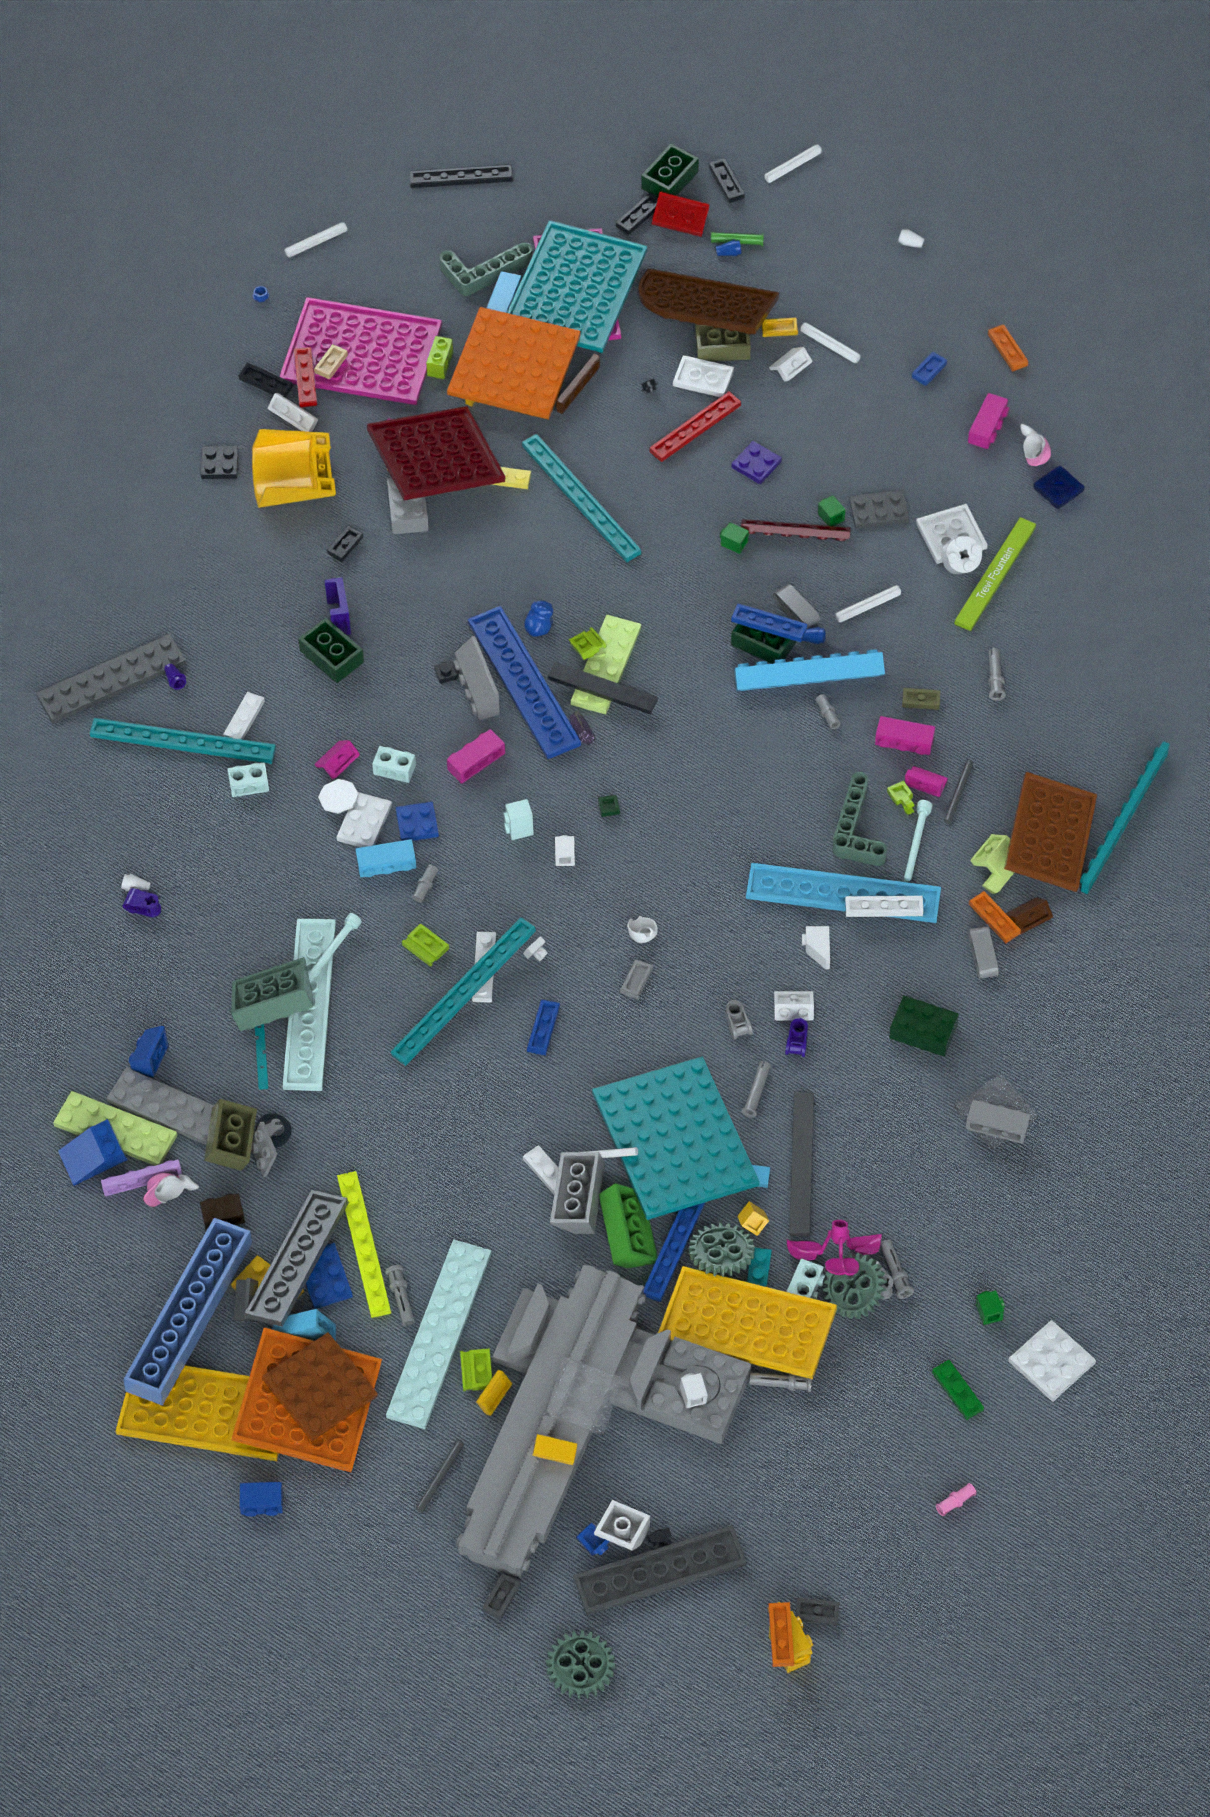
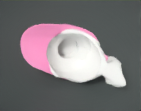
(1035, 447)
(166, 1187)

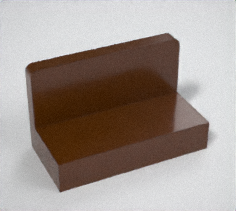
(1031, 914)

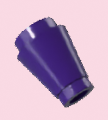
(175, 677)

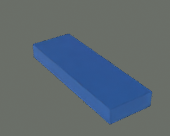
(543, 1027)

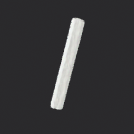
(793, 163)
(315, 239)
(830, 342)
(868, 603)

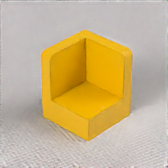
(753, 1218)

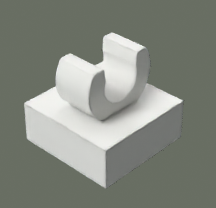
(536, 949)

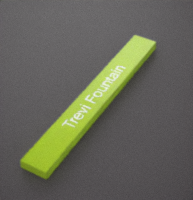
(995, 574)

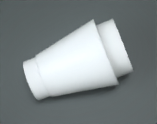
(910, 238)
(132, 881)

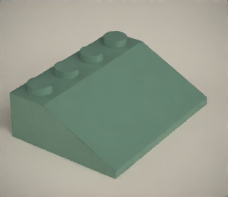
(271, 994)

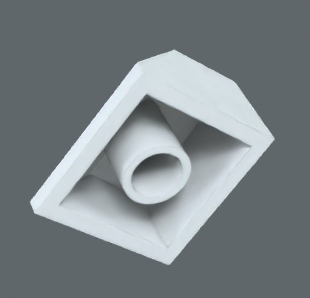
(623, 1525)

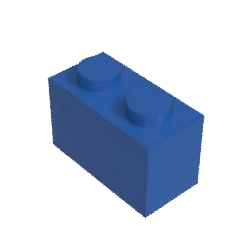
(261, 1498)

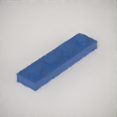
(769, 622)

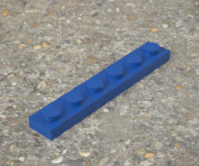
(672, 1252)

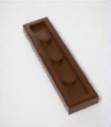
(578, 383)

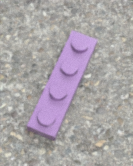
(138, 1178)

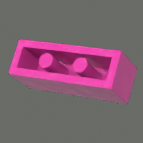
(988, 421)
(905, 735)
(475, 756)

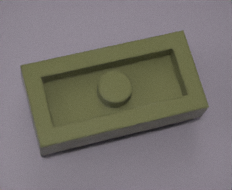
(921, 698)

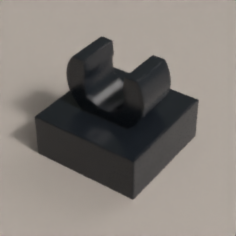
(658, 1536)

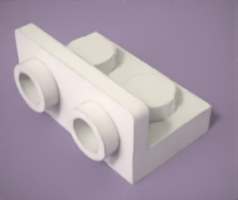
(793, 1005)

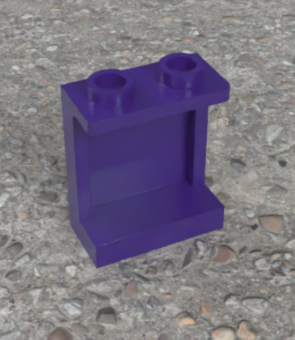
(336, 594)

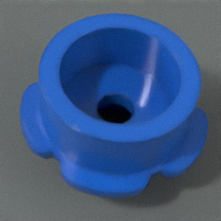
(260, 294)

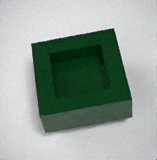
(608, 805)

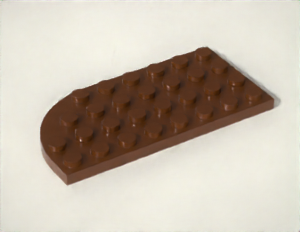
(705, 301)

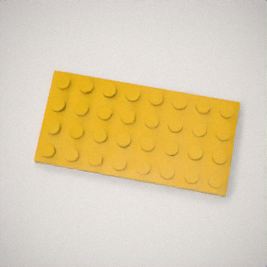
(749, 1321)
(195, 1414)

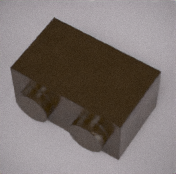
(223, 1208)

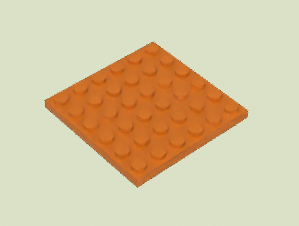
(514, 363)
(269, 1426)

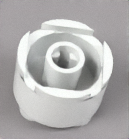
(952, 559)

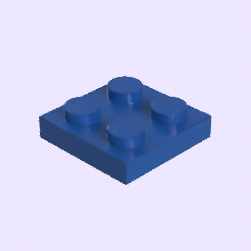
(417, 821)

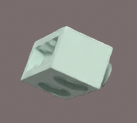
(392, 768)
(249, 781)
(802, 1283)

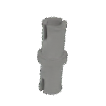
(827, 711)
(424, 883)

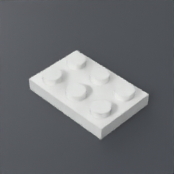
(703, 376)
(364, 821)

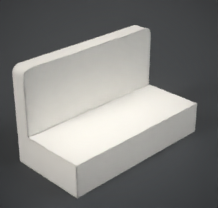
(792, 363)

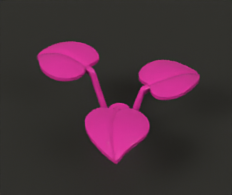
(839, 1234)

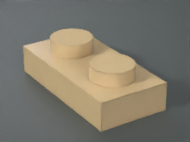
(331, 361)

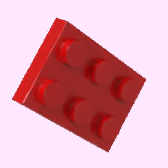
(680, 214)

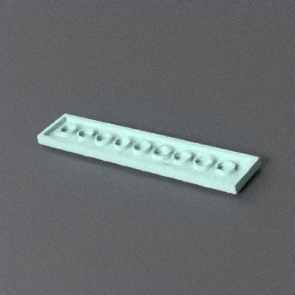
(308, 1029)
(438, 1334)

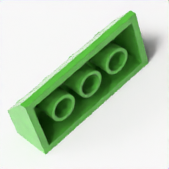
(627, 1228)

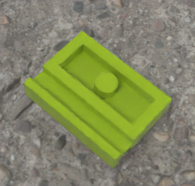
(587, 643)
(425, 944)
(476, 1369)

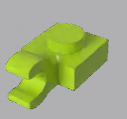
(901, 795)

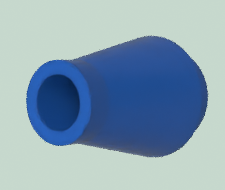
(731, 248)
(815, 635)

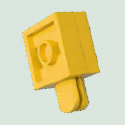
(801, 1644)

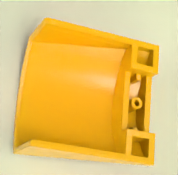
(291, 467)

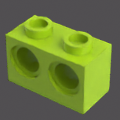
(439, 357)

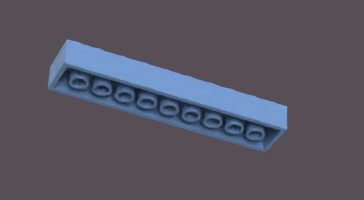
(187, 1311)

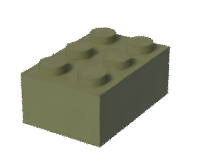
(721, 344)
(230, 1134)

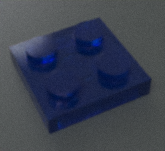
(1059, 487)

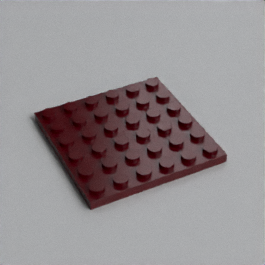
(435, 453)

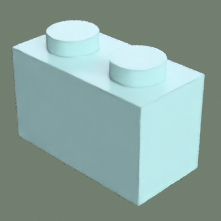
(518, 819)

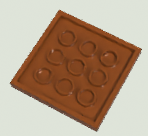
(319, 1386)

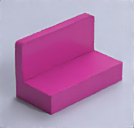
(338, 758)
(925, 781)

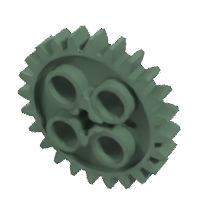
(721, 1249)
(867, 1296)
(595, 1653)

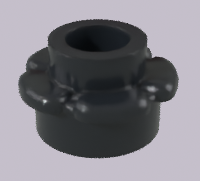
(649, 385)

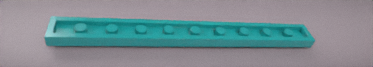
(581, 498)
(183, 740)
(1127, 811)
(463, 991)

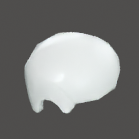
(642, 929)

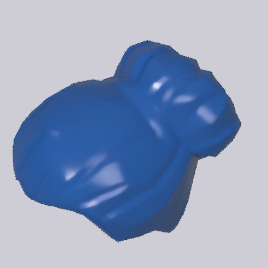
(539, 618)

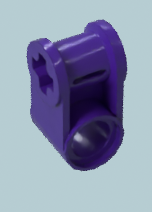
(140, 903)
(797, 1041)

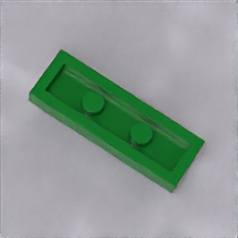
(957, 1389)

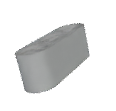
(796, 606)
(983, 952)

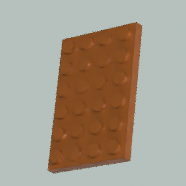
(1050, 831)

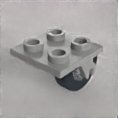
(270, 1132)

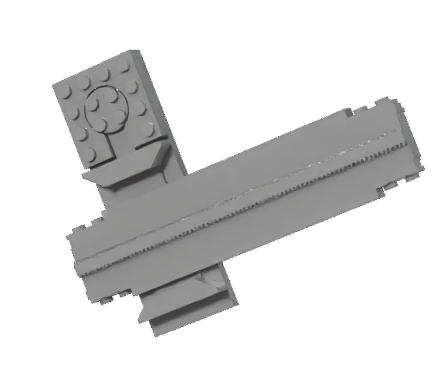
(596, 1327)

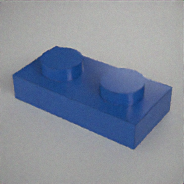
(929, 368)

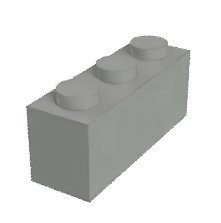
(998, 1121)

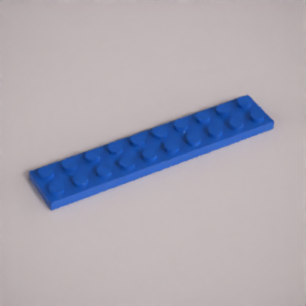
(524, 682)

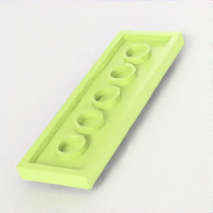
(609, 661)
(137, 1136)

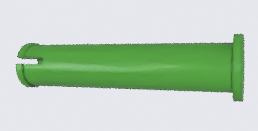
(753, 239)

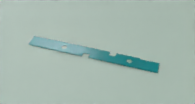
(261, 1058)

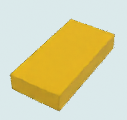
(779, 327)
(494, 1392)
(554, 1449)

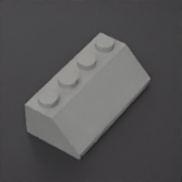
(477, 680)
(578, 1192)

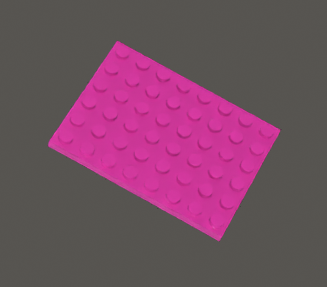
(383, 349)

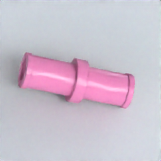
(956, 1499)

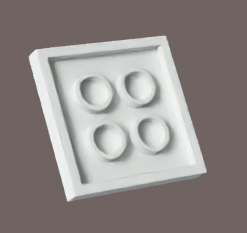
(946, 525)
(1052, 1360)

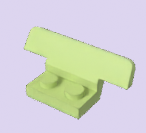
(993, 855)

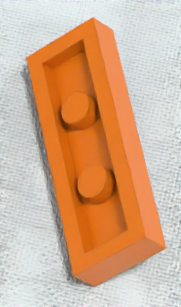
(1008, 347)
(994, 917)
(781, 1634)

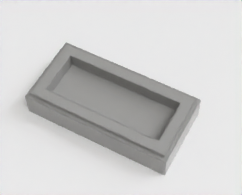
(636, 979)

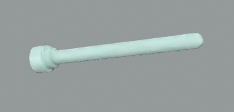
(923, 809)
(351, 922)

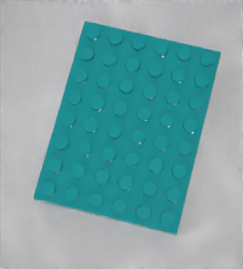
(578, 282)
(681, 1137)

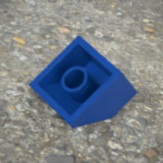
(149, 1051)

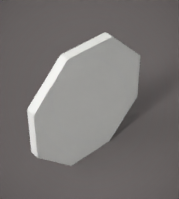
(338, 796)

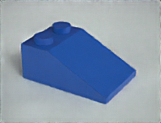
(92, 1152)

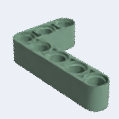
(470, 281)
(849, 822)

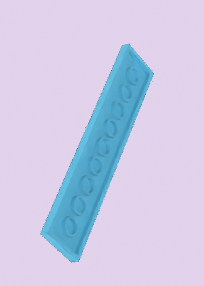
(830, 889)

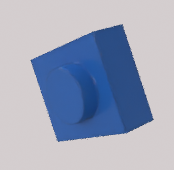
(591, 1542)

